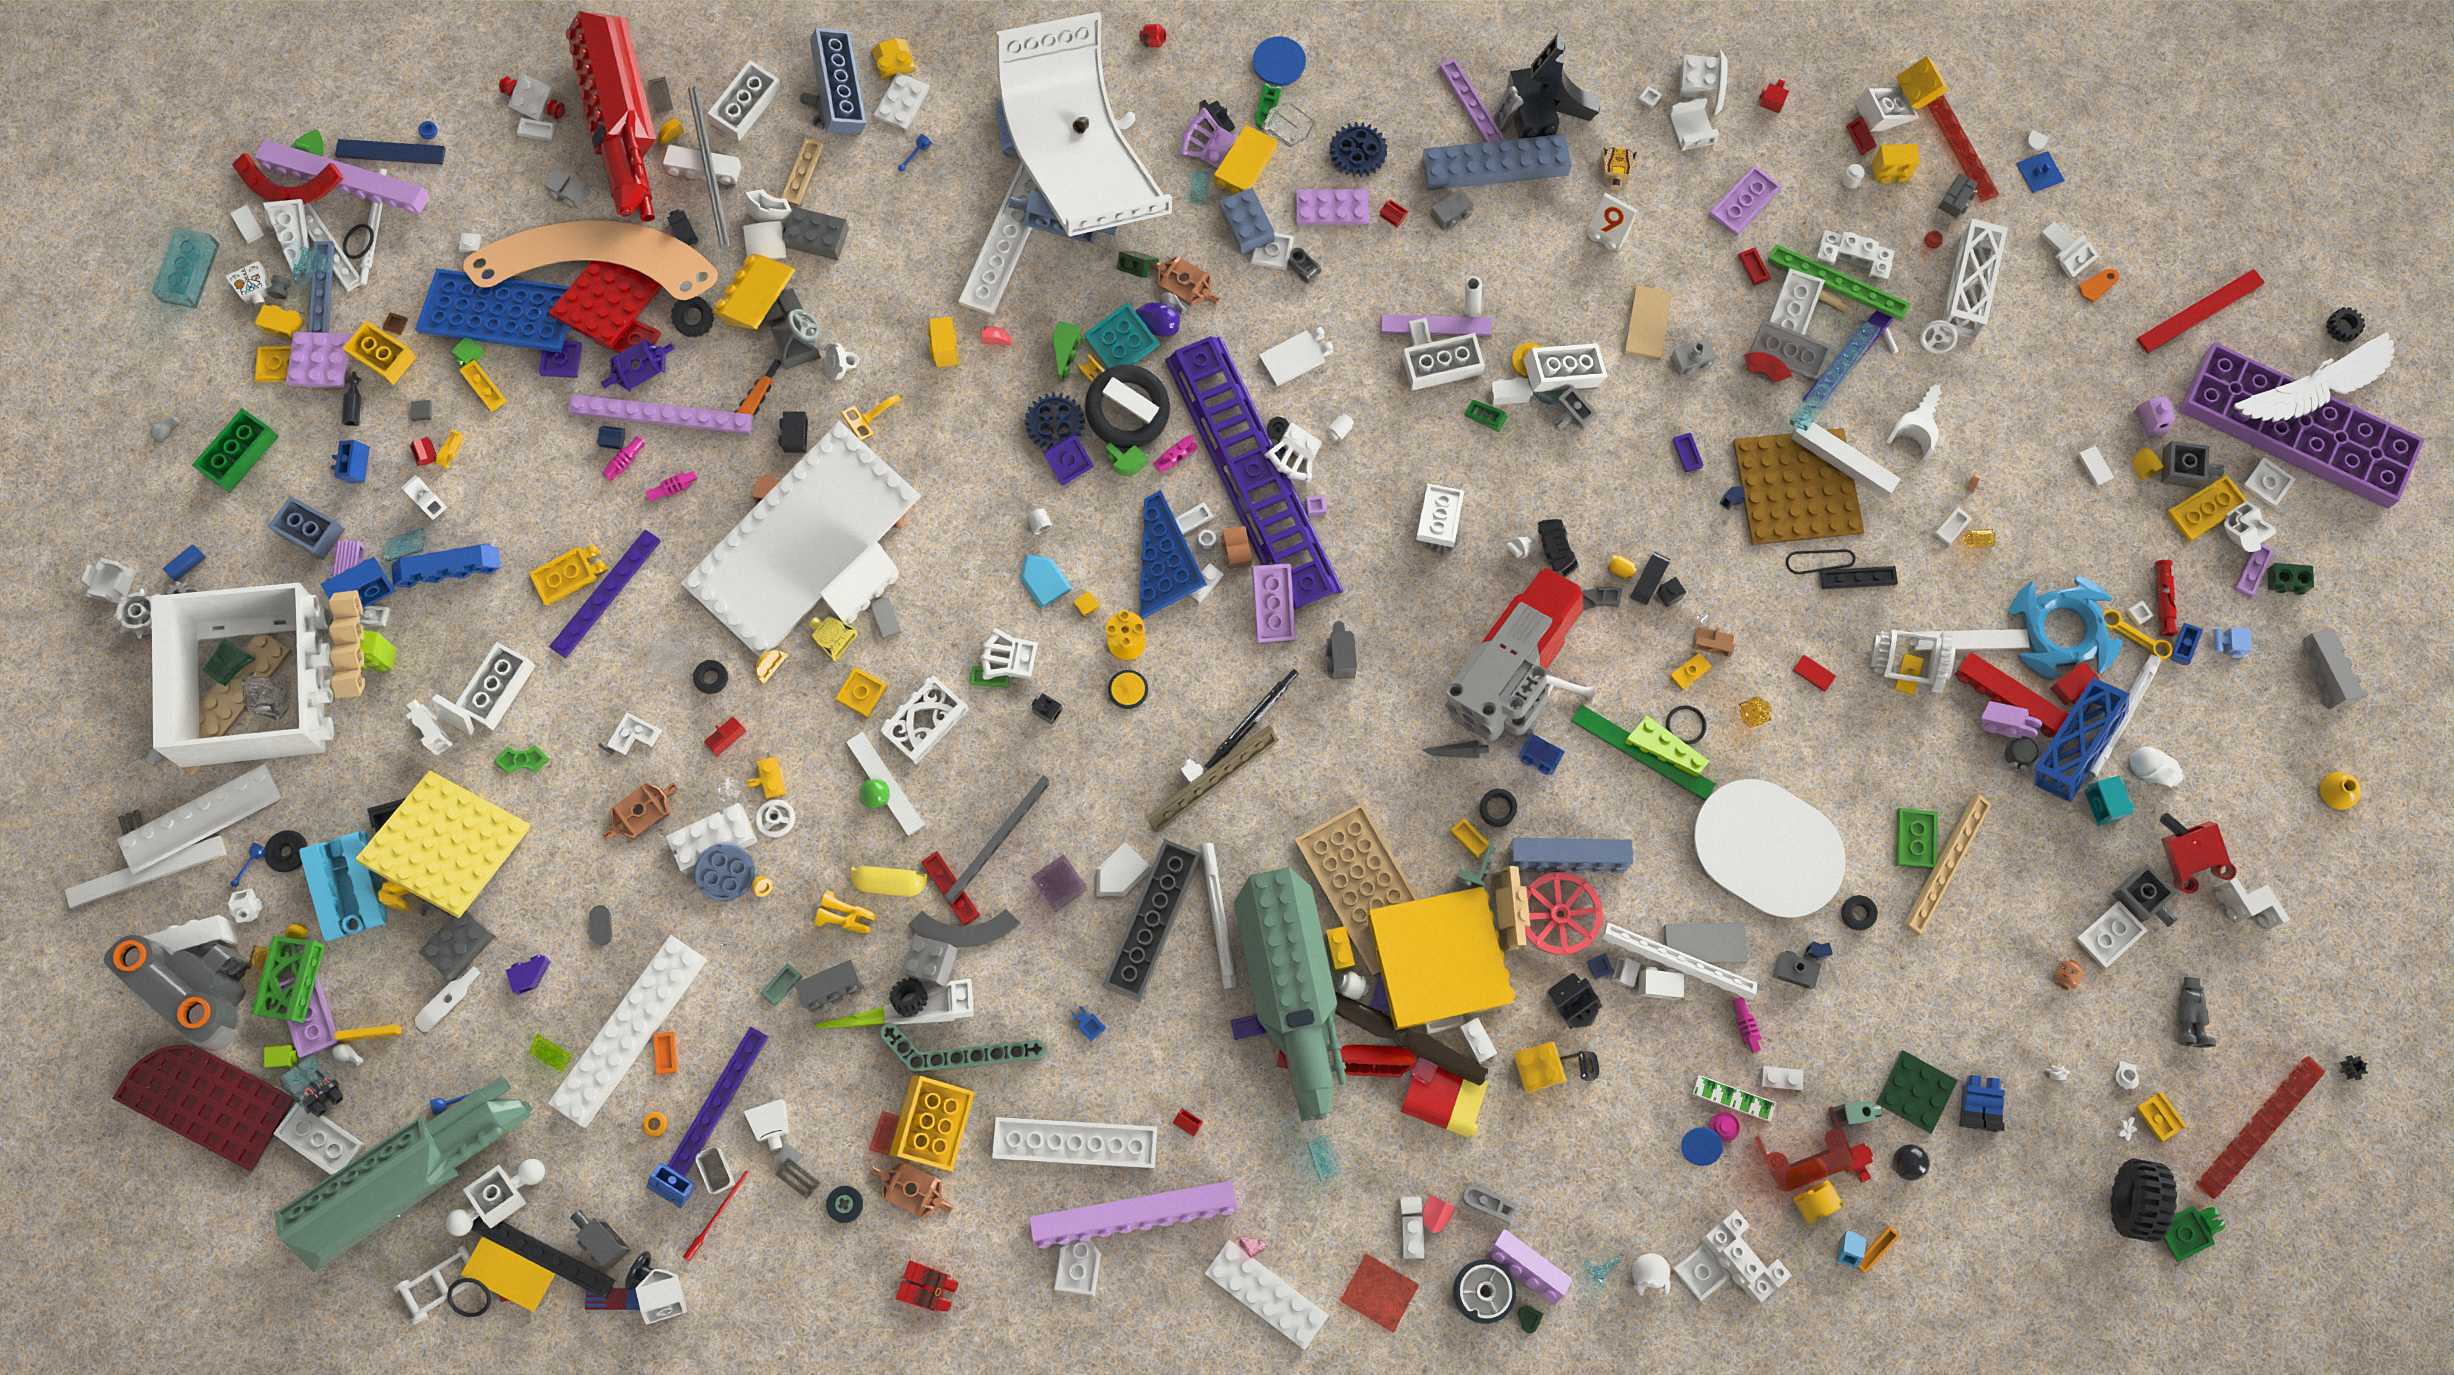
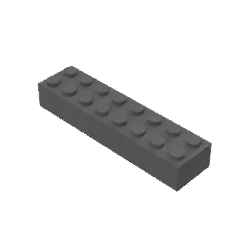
(1152, 921)

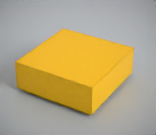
(1086, 604)

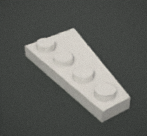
(290, 227)

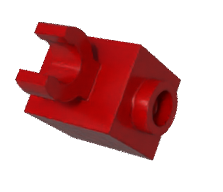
(1774, 96)
(1863, 1156)

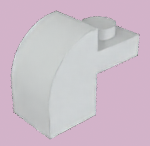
(424, 497)

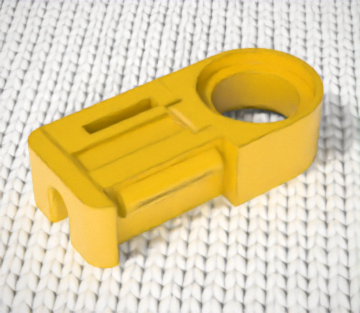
(449, 449)

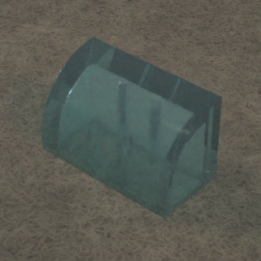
(1324, 1158)

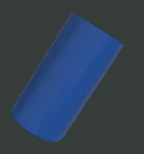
(184, 562)
(2186, 644)

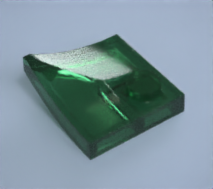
(227, 662)

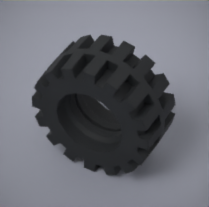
(2350, 316)
(912, 1005)

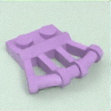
(1216, 147)

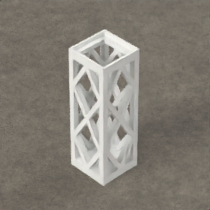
(1975, 236)

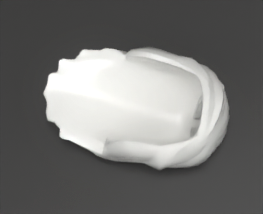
(2155, 767)

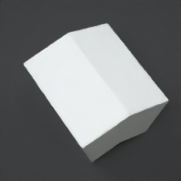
(1626, 972)

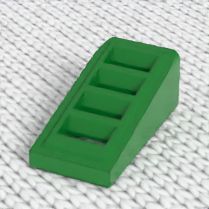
(1496, 426)

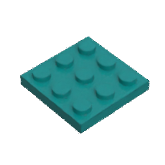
(1122, 338)

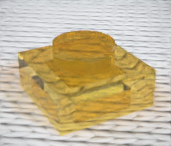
(258, 956)

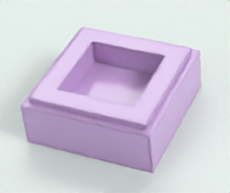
(1316, 505)

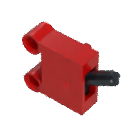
(2195, 851)

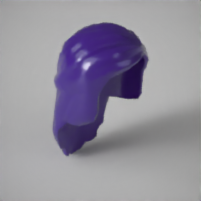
(1159, 319)

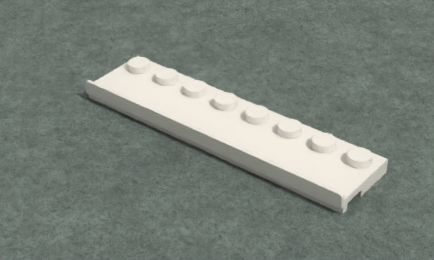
(199, 818)

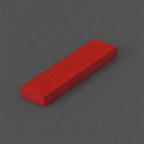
(945, 880)

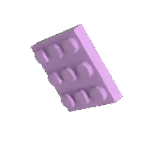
(318, 360)

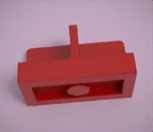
(725, 736)

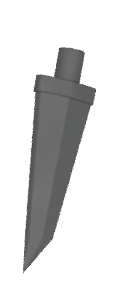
(1467, 750)

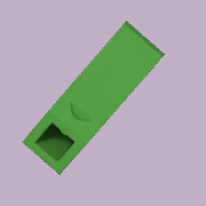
(1065, 341)

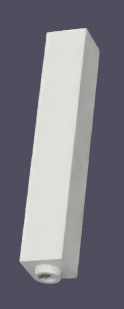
(1847, 459)

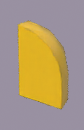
(670, 131)
(2146, 463)

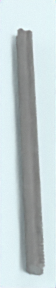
(708, 167)

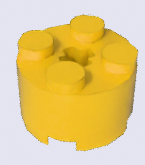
(1818, 1201)

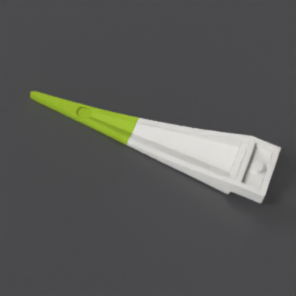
(942, 1005)

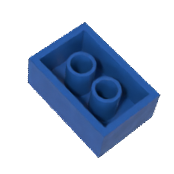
(366, 578)

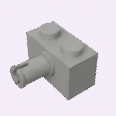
(1693, 357)
(1575, 409)

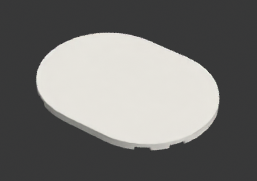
(1769, 848)

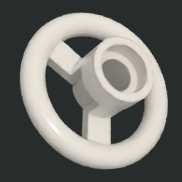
(1938, 329)
(780, 819)

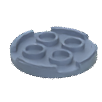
(724, 871)

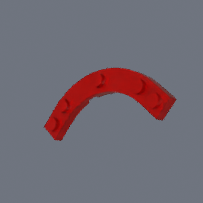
(265, 188)

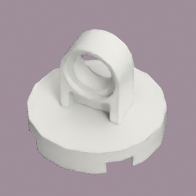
(835, 361)

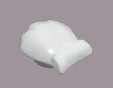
(2127, 1075)

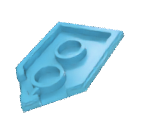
(1043, 579)

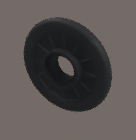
(275, 845)

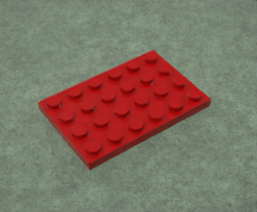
(605, 301)

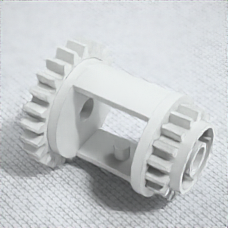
(1940, 660)

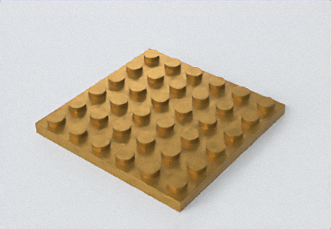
(1794, 491)

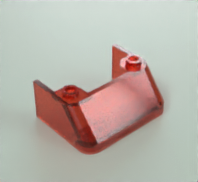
(1813, 1168)

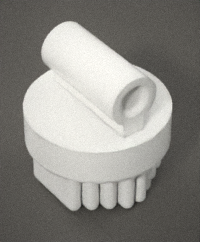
(1520, 547)

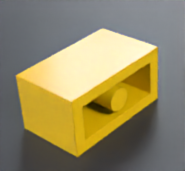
(278, 321)
(1340, 949)

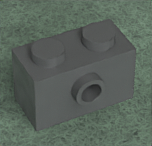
(1797, 970)

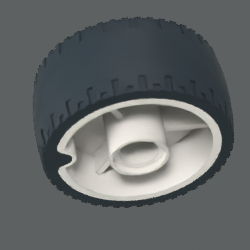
(1468, 1297)

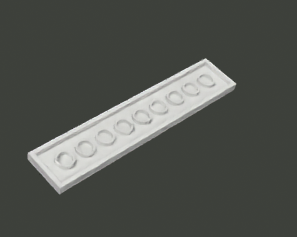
(1000, 250)

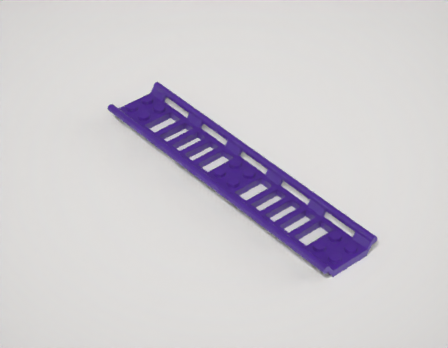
(1252, 468)

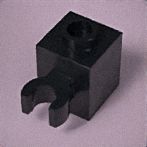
(1046, 708)

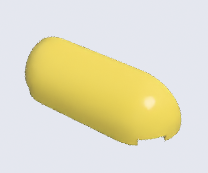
(888, 881)

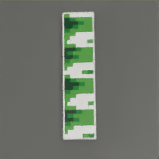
(1734, 1098)

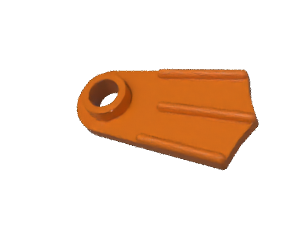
(2098, 284)

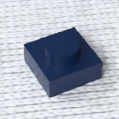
(1600, 966)

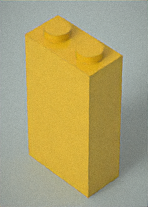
(1245, 161)

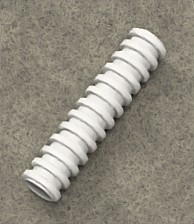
(1473, 296)

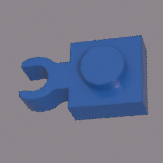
(1090, 1025)

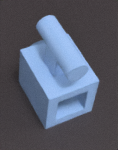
(2236, 641)

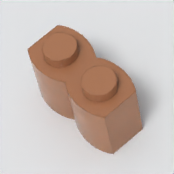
(1236, 547)

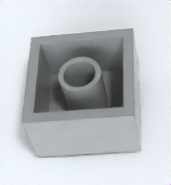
(929, 961)

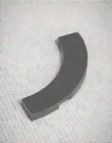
(1601, 597)
(964, 936)

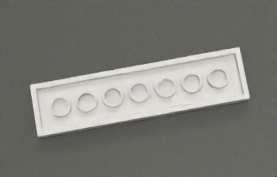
(1075, 1142)

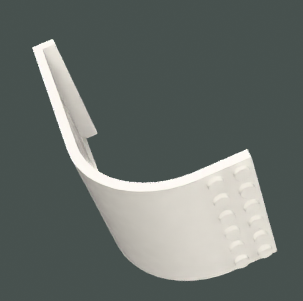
(1045, 83)

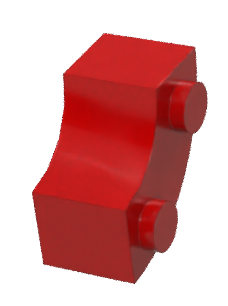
(1768, 365)

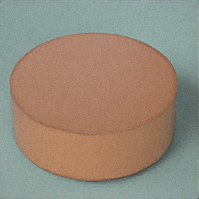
(1974, 481)

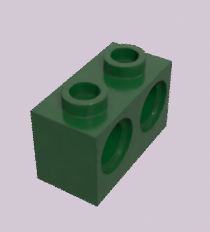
(2290, 575)

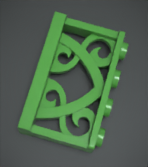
(275, 965)

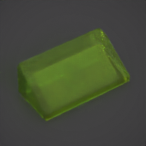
(550, 1052)

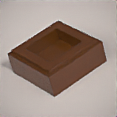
(395, 323)

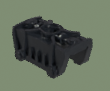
(1557, 546)

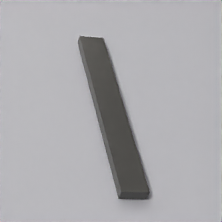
(997, 840)

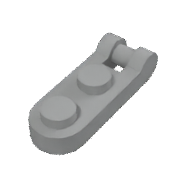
(1507, 108)
(1490, 1203)

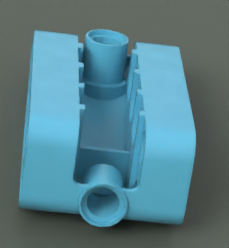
(342, 886)

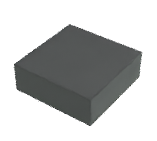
(421, 410)

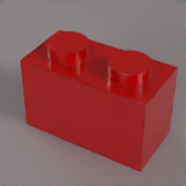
(2073, 684)

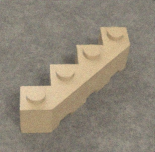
(346, 654)

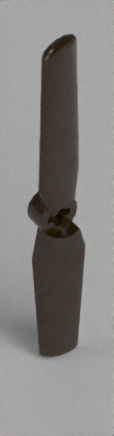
(1419, 1044)

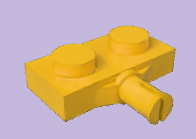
(769, 778)

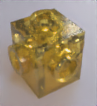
(1755, 711)

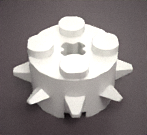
(136, 613)

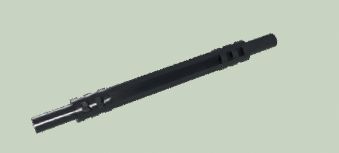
(1254, 716)

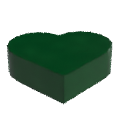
(1530, 1318)

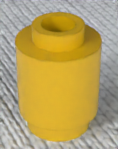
(1622, 567)

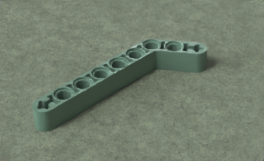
(966, 1053)

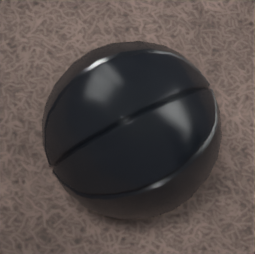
(1911, 1162)

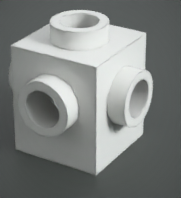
(244, 906)

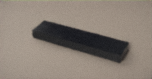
(1858, 577)

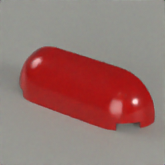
(1376, 1060)

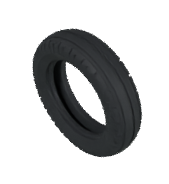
(1123, 438)

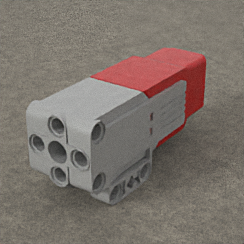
(1506, 668)

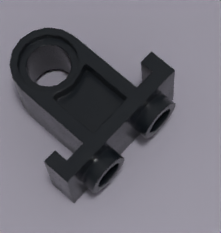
(682, 227)

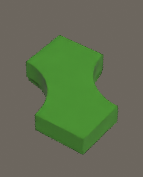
(530, 759)

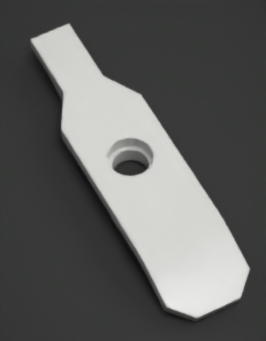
(438, 1008)

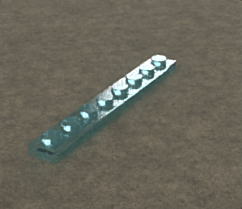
(1834, 375)

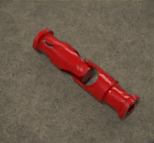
(2166, 608)

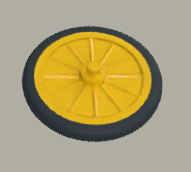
(1128, 689)

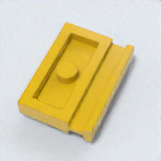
(2160, 1116)

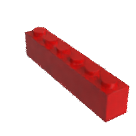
(2006, 690)

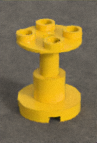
(1125, 635)

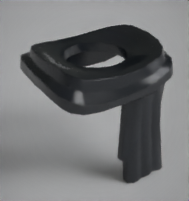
(1582, 1056)

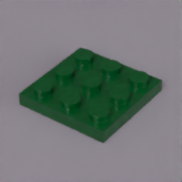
(1916, 1091)

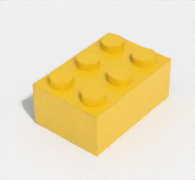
(379, 352)

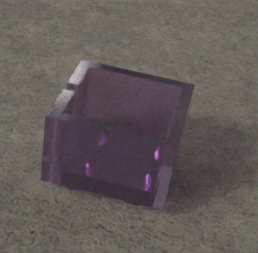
(1059, 883)

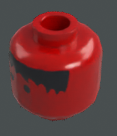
(1153, 35)

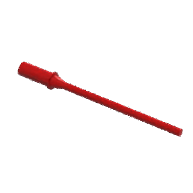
(698, 1240)

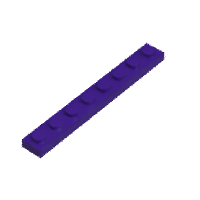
(605, 594)
(717, 1101)

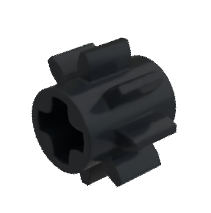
(2352, 1064)

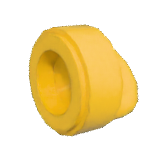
(761, 886)
(296, 931)

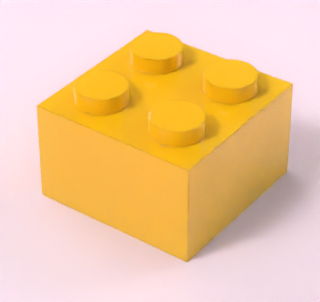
(1922, 83)
(1895, 163)
(943, 342)
(1540, 1067)

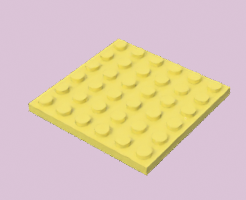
(443, 844)

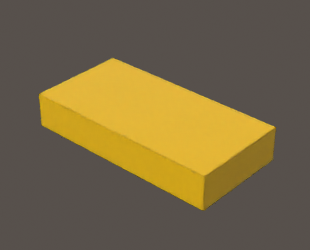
(1470, 838)

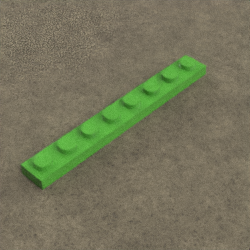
(1840, 283)

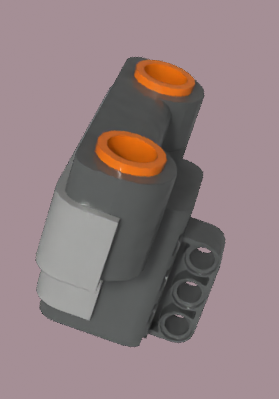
(183, 988)

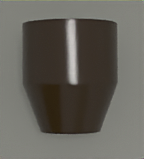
(1081, 124)

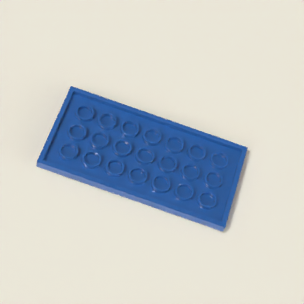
(502, 314)

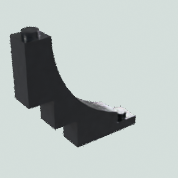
(1555, 84)

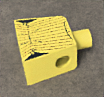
(832, 636)

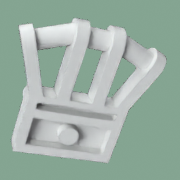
(1302, 445)
(1020, 661)

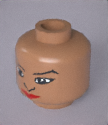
(2068, 975)

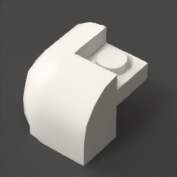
(2247, 528)

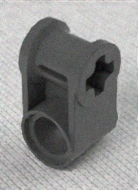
(1306, 267)

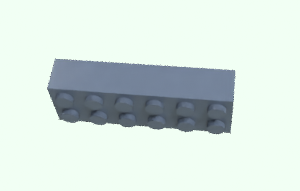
(837, 81)
(1571, 854)

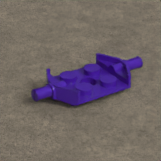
(651, 360)

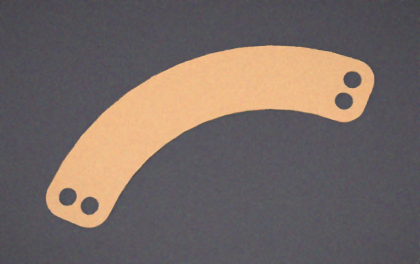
(626, 244)

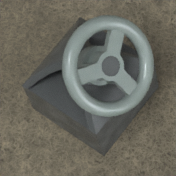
(796, 339)

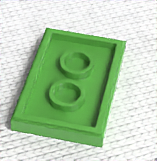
(1916, 838)

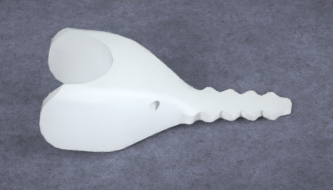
(1920, 423)

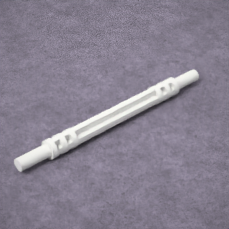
(374, 219)

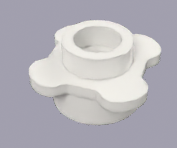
(2057, 1072)

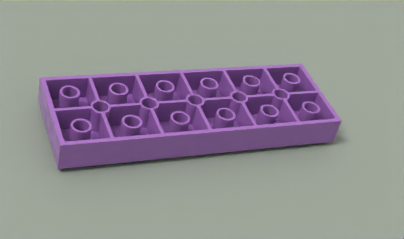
(2329, 442)

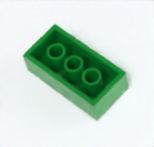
(235, 450)

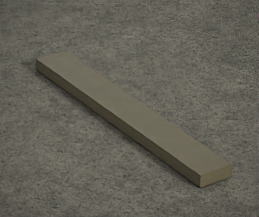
(1212, 778)

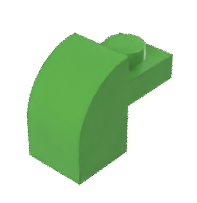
(1127, 463)

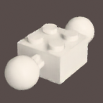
(494, 1196)

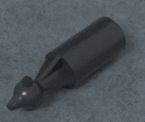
(351, 402)

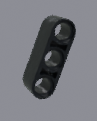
(1650, 578)

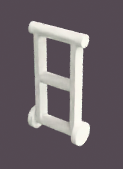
(405, 1286)

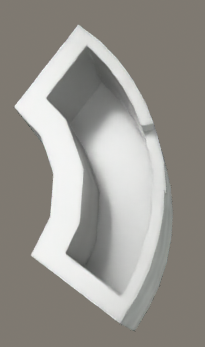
(767, 208)

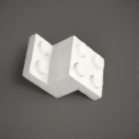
(2244, 905)

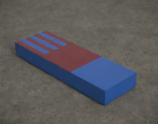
(616, 1300)

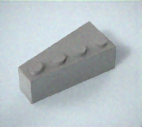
(2333, 670)

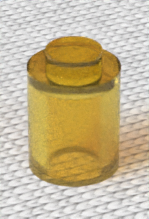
(1980, 538)

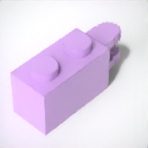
(2009, 721)

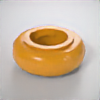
(663, 1124)

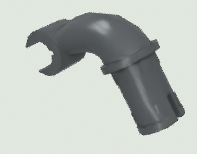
(814, 100)

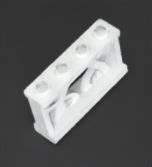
(923, 746)

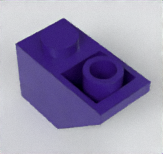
(527, 975)

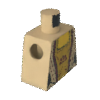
(1617, 165)

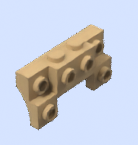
(1511, 908)

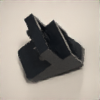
(1575, 1001)

